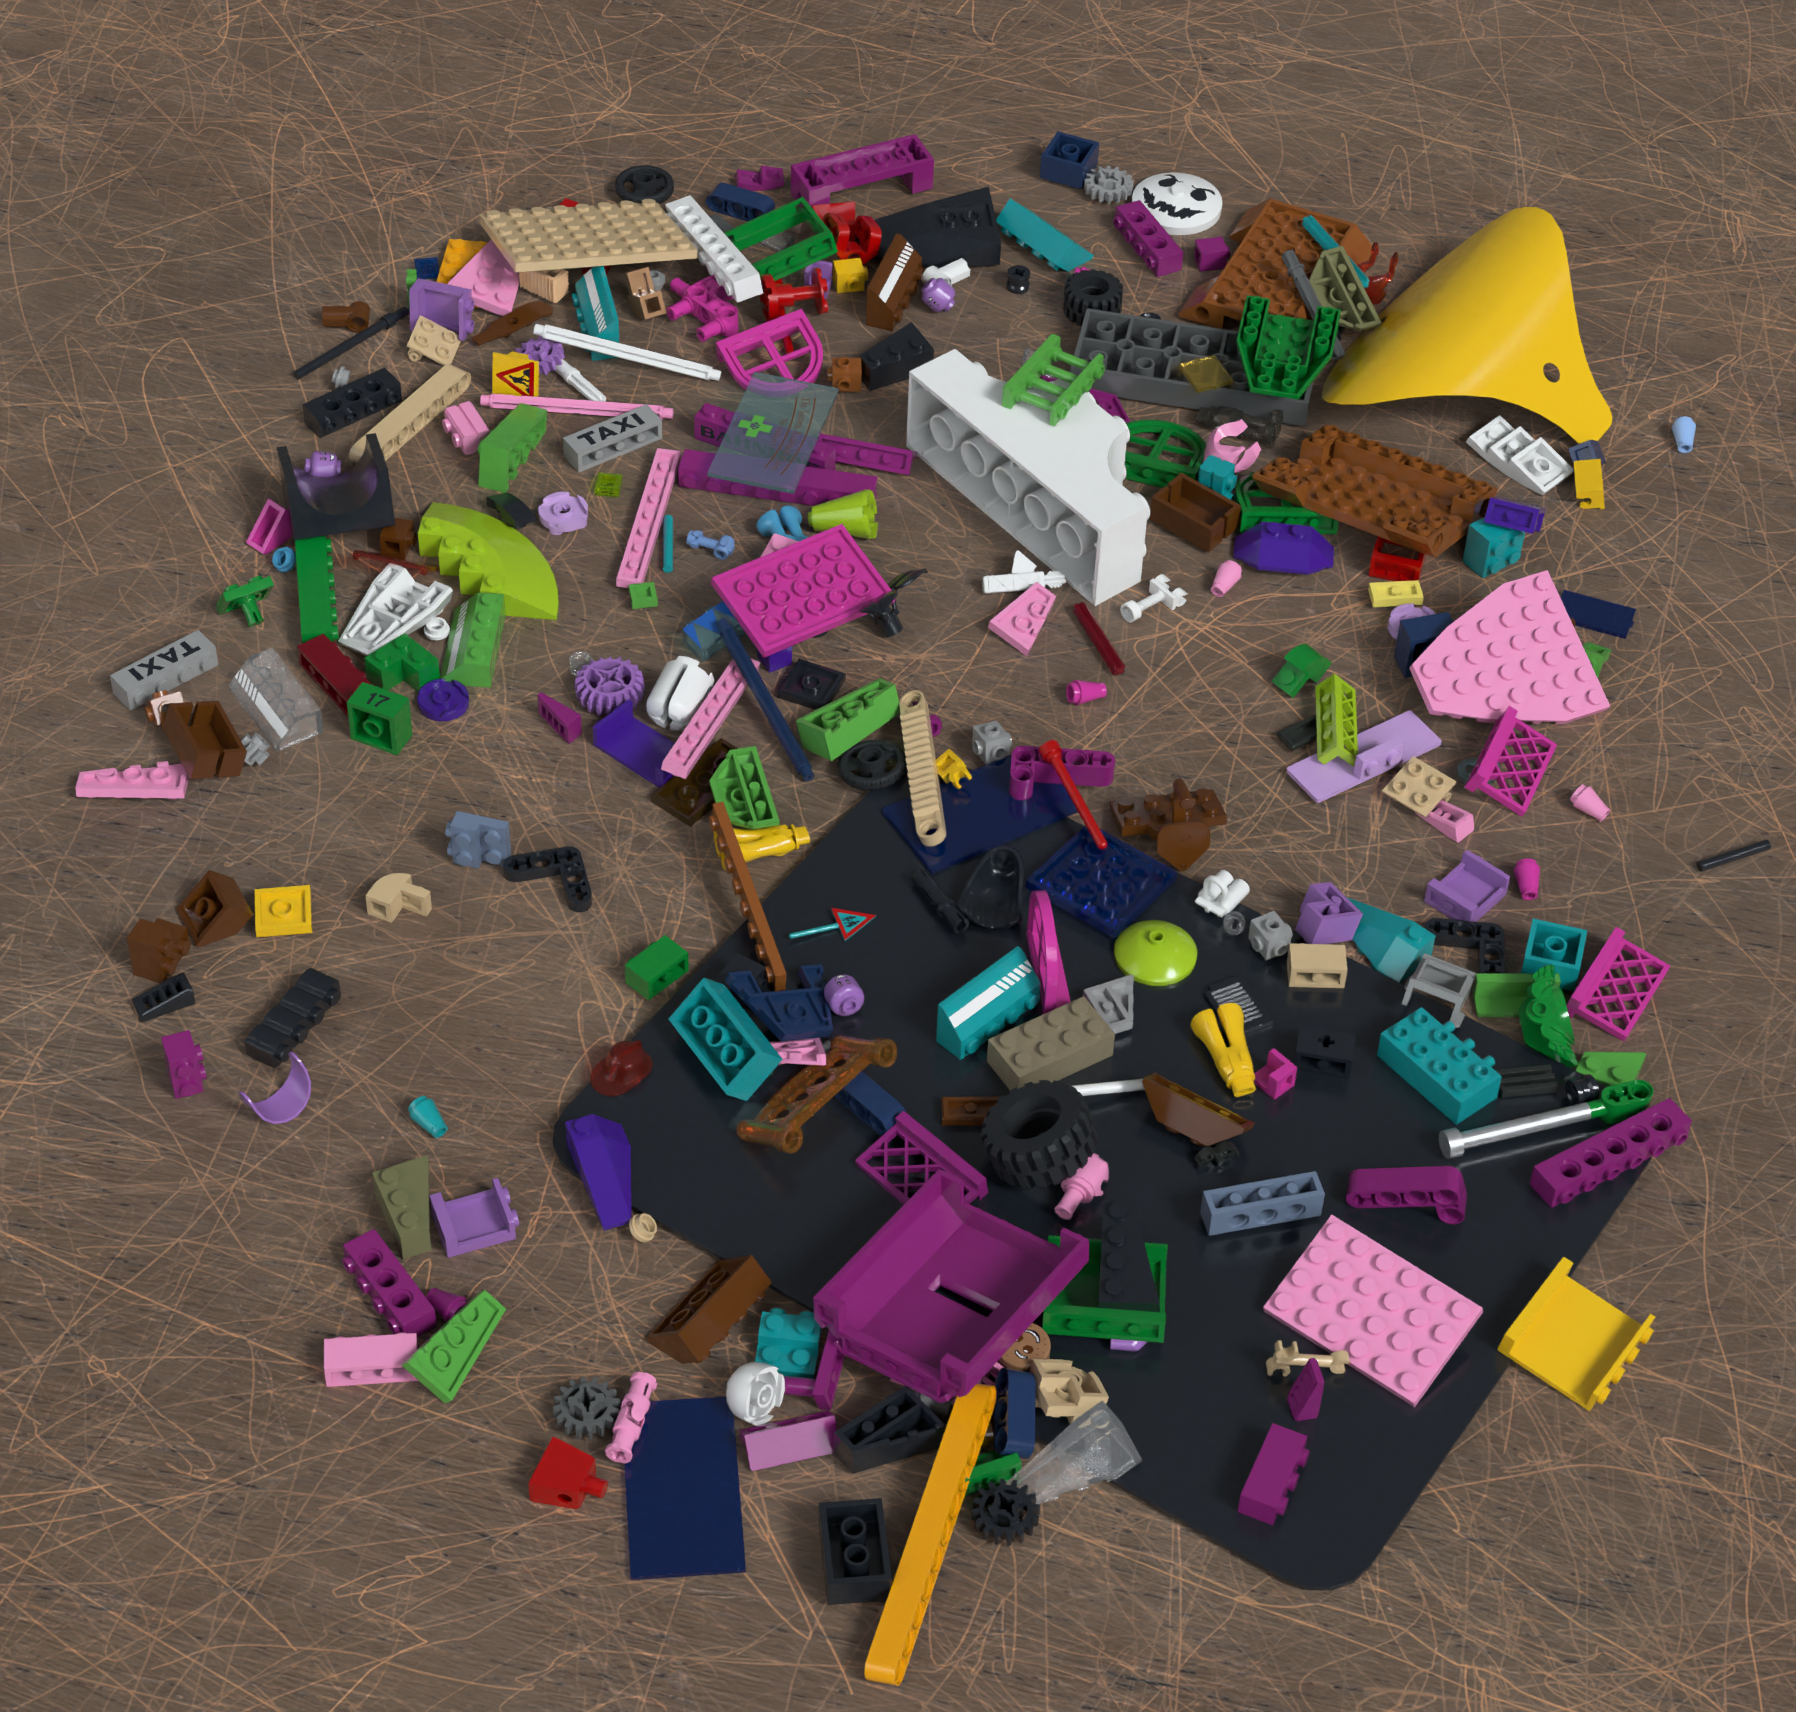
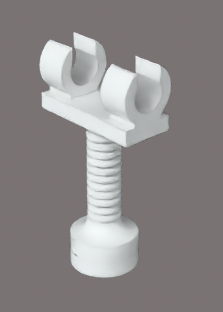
(1159, 589)

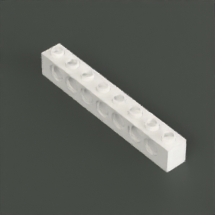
(715, 250)

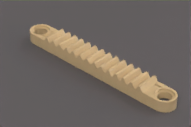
(922, 768)

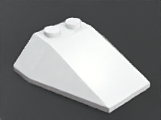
(391, 608)

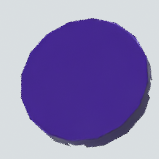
(443, 700)

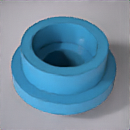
(284, 559)

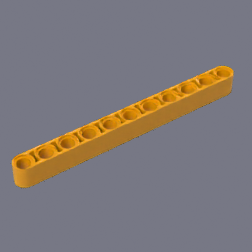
(929, 1536)

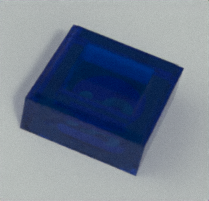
(427, 268)

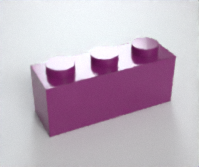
(1274, 1474)

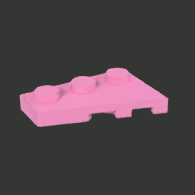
(1024, 618)

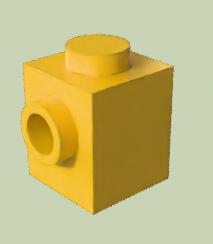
(849, 275)

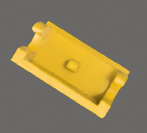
(1589, 483)

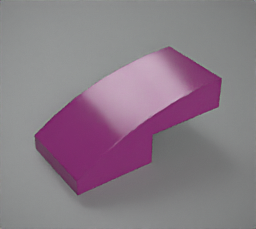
(765, 179)

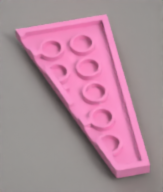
(491, 280)

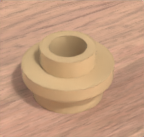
(642, 1227)

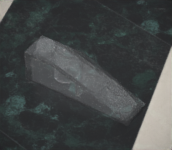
(1083, 1454)

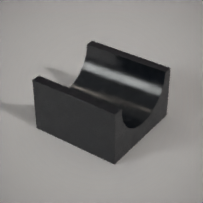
(338, 503)

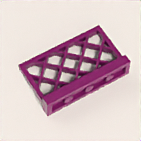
(928, 1146)

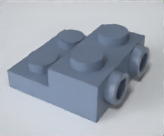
(477, 840)

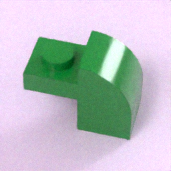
(1301, 664)

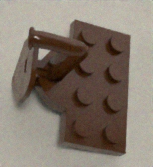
(1175, 820)

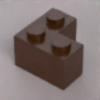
(157, 948)

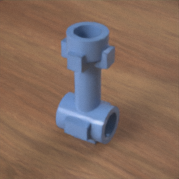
(721, 548)

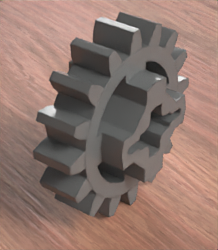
(571, 1411)

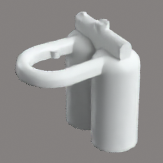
(1221, 893)

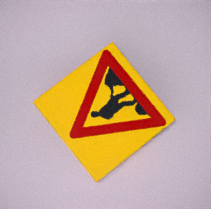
(515, 375)

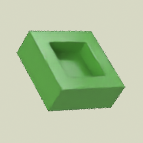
(643, 595)

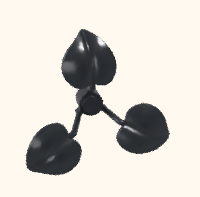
(886, 617)

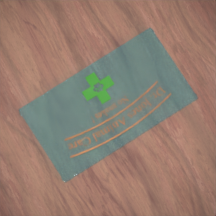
(773, 432)

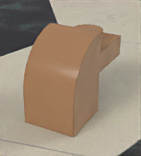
(642, 296)

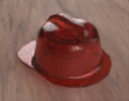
(621, 1068)

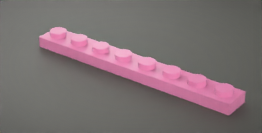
(649, 518)
(706, 721)

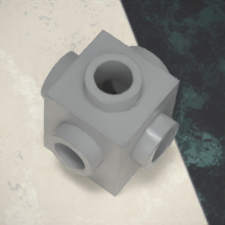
(991, 742)
(1270, 935)

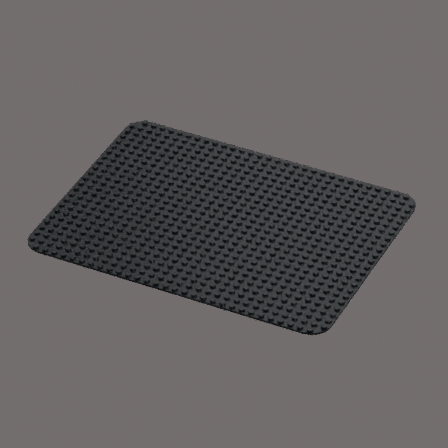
(1204, 1393)

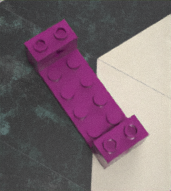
(863, 165)

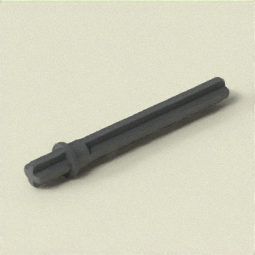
(1307, 292)

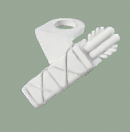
(1021, 577)

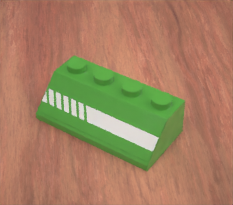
(474, 640)

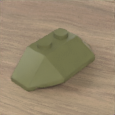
(1341, 288)

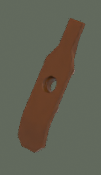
(514, 321)

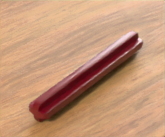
(1099, 638)

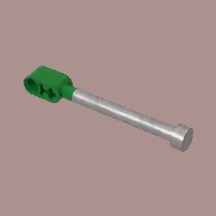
(1614, 1106)

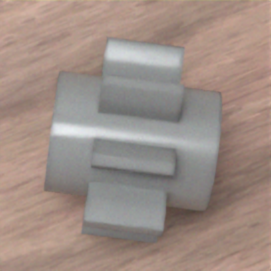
(256, 749)

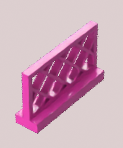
(1502, 736)
(1595, 978)

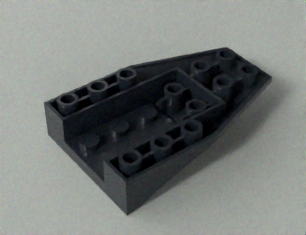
(947, 230)

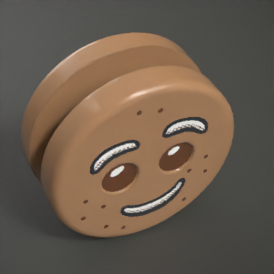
(1030, 1345)

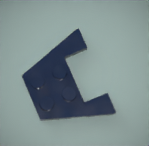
(788, 1013)

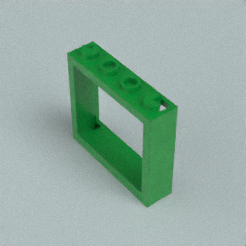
(777, 221)

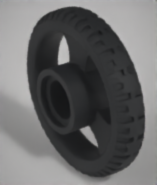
(645, 184)
(871, 764)

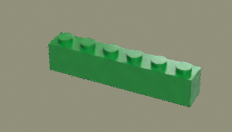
(314, 588)

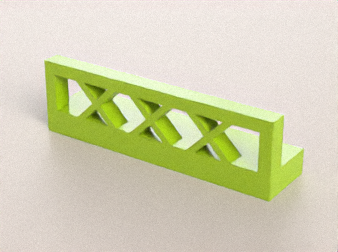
(1332, 718)

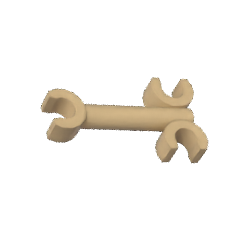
(1290, 1356)

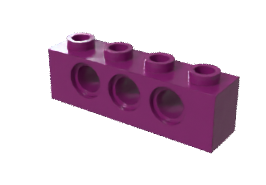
(1148, 238)
(388, 1285)

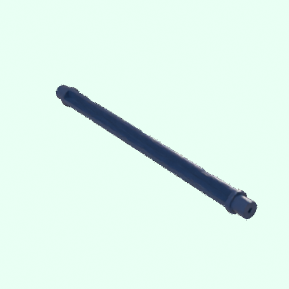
(765, 700)

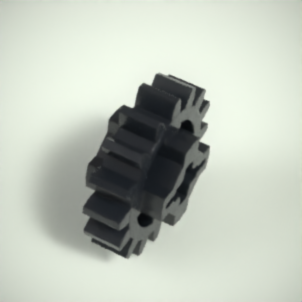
(1005, 1522)

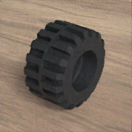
(1091, 291)

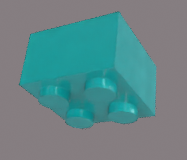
(1491, 547)
(1557, 946)

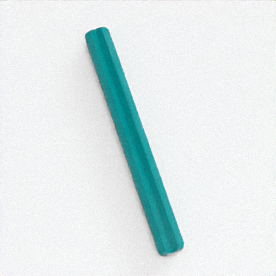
(1328, 242)

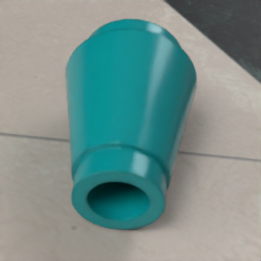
(426, 1115)

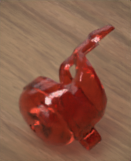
(1376, 290)

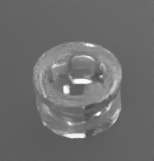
(578, 658)

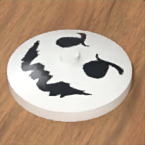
(1180, 202)

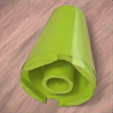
(853, 511)

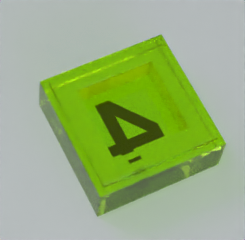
(608, 485)

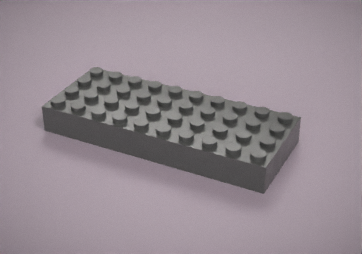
(1145, 359)

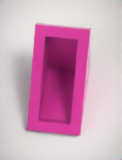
(270, 528)

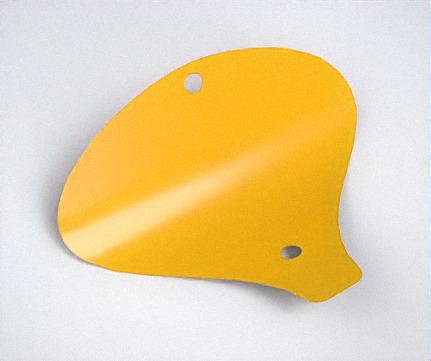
(1483, 329)

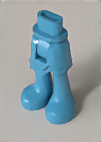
(788, 517)

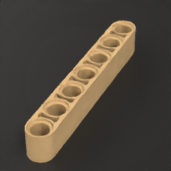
(416, 411)

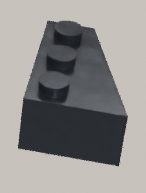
(895, 357)
(888, 1432)

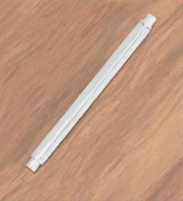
(627, 352)

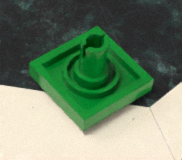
(246, 598)

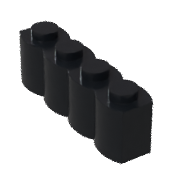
(291, 1019)

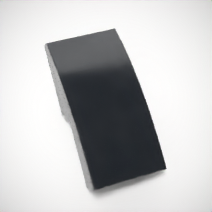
(512, 509)

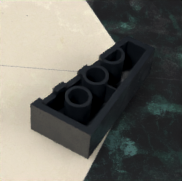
(1124, 1265)

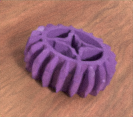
(608, 684)

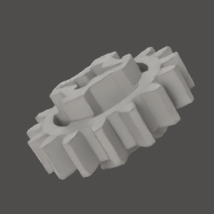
(1108, 184)

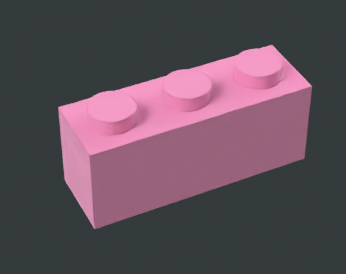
(368, 1359)

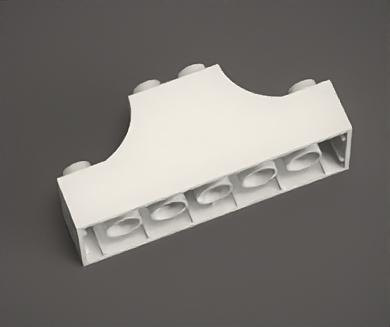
(1036, 480)

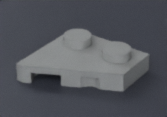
(1113, 1002)

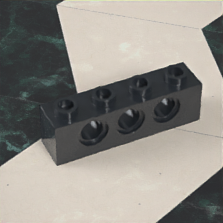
(352, 402)

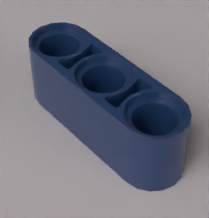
(739, 202)
(870, 1103)
(1014, 1413)

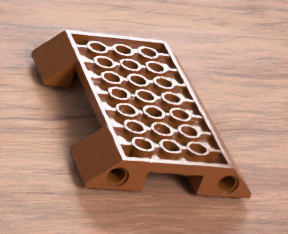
(1264, 236)
(1378, 490)

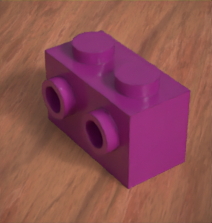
(183, 1064)

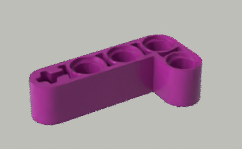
(1084, 767)
(1410, 1188)

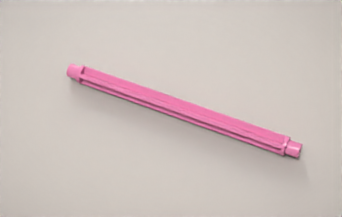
(570, 406)

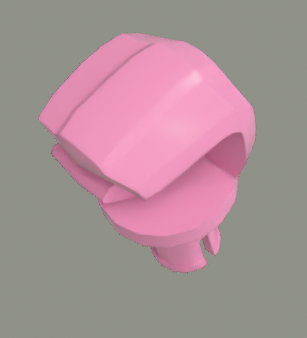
(1082, 1186)

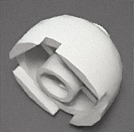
(755, 1391)

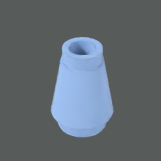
(1684, 433)

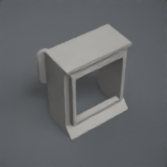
(1443, 981)

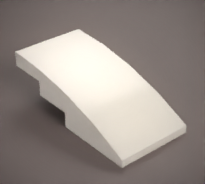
(1520, 456)

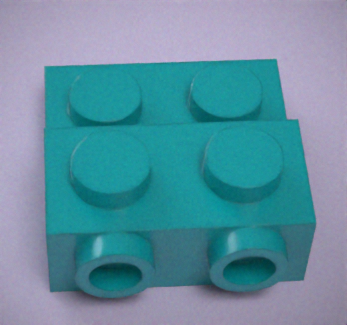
(789, 1342)

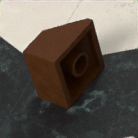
(214, 909)

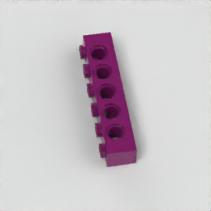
(1610, 1153)

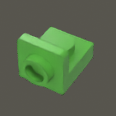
(1597, 655)

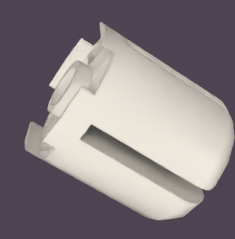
(678, 693)

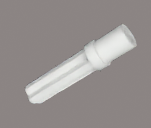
(574, 378)

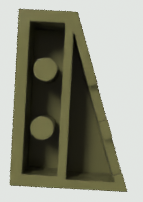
(405, 1203)

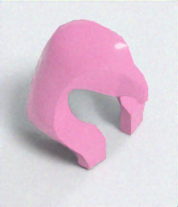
(1231, 453)

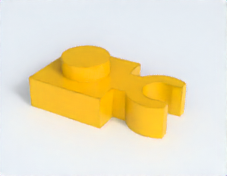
(951, 768)

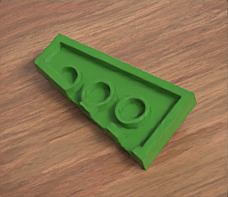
(453, 1349)

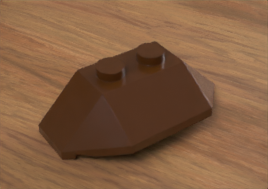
(1192, 1114)

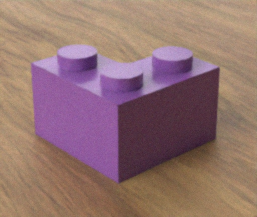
(1327, 915)

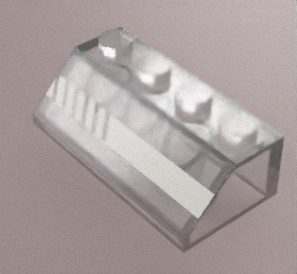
(276, 700)

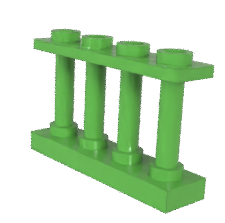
(1040, 364)

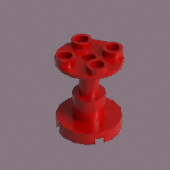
(784, 294)

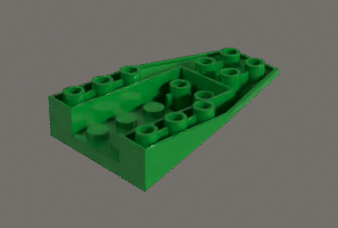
(1284, 352)

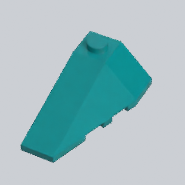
(1391, 942)

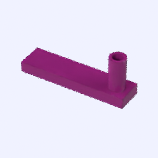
(825, 1385)

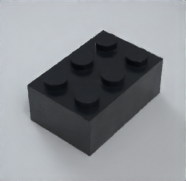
(854, 1551)

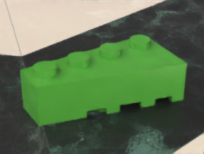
(510, 446)
(848, 719)

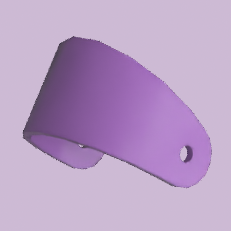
(288, 1100)

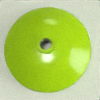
(1155, 952)

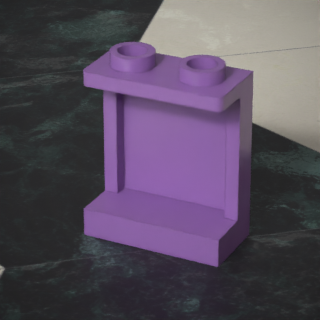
(442, 304)
(1468, 889)
(474, 1220)

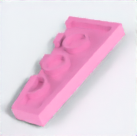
(134, 782)

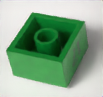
(379, 718)

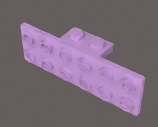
(1378, 752)

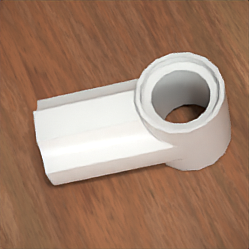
(950, 273)

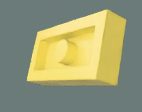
(1395, 593)

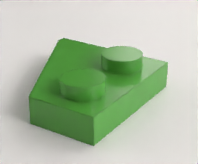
(1611, 1067)

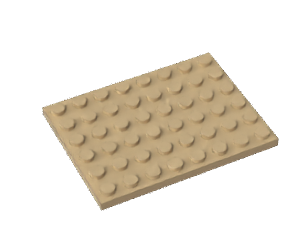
(586, 235)

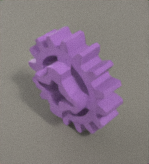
(545, 351)

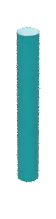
(667, 543)

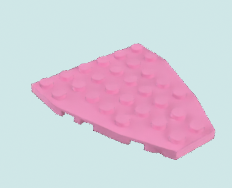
(1511, 652)

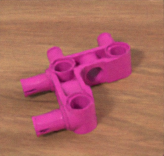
(706, 303)

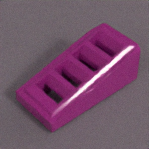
(559, 717)
(1307, 1392)

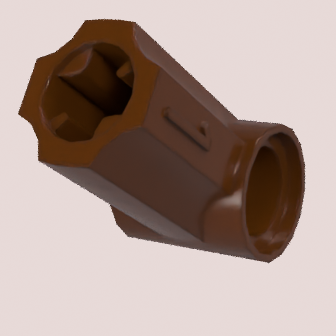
(353, 316)

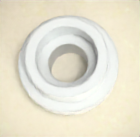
(436, 629)

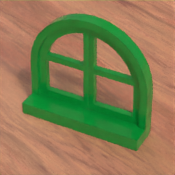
(1157, 471)
(1286, 514)

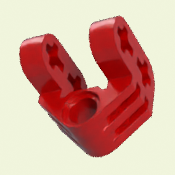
(865, 229)

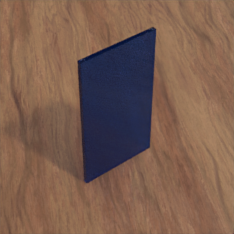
(981, 815)
(685, 1492)

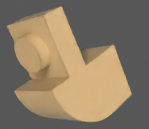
(394, 893)

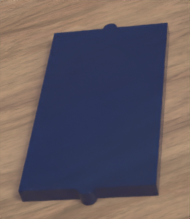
(1598, 614)

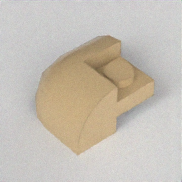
(1065, 1389)

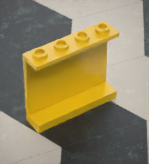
(1574, 1339)

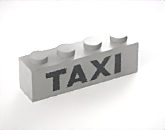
(612, 438)
(164, 669)

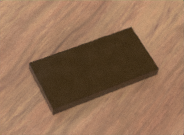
(692, 797)

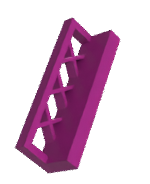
(871, 454)

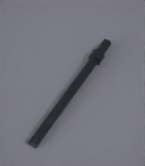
(386, 322)

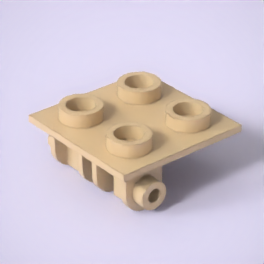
(433, 342)
(1419, 787)

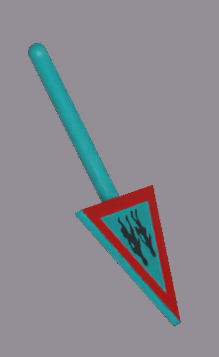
(847, 922)

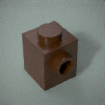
(398, 539)

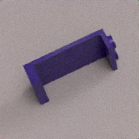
(1514, 514)
(633, 744)

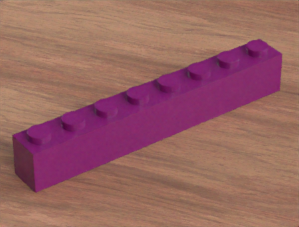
(813, 489)

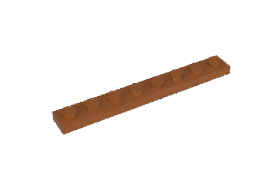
(750, 903)

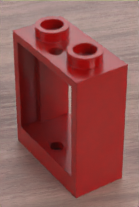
(1394, 567)

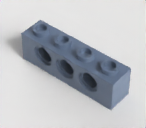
(1262, 1203)

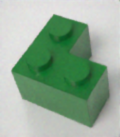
(401, 661)

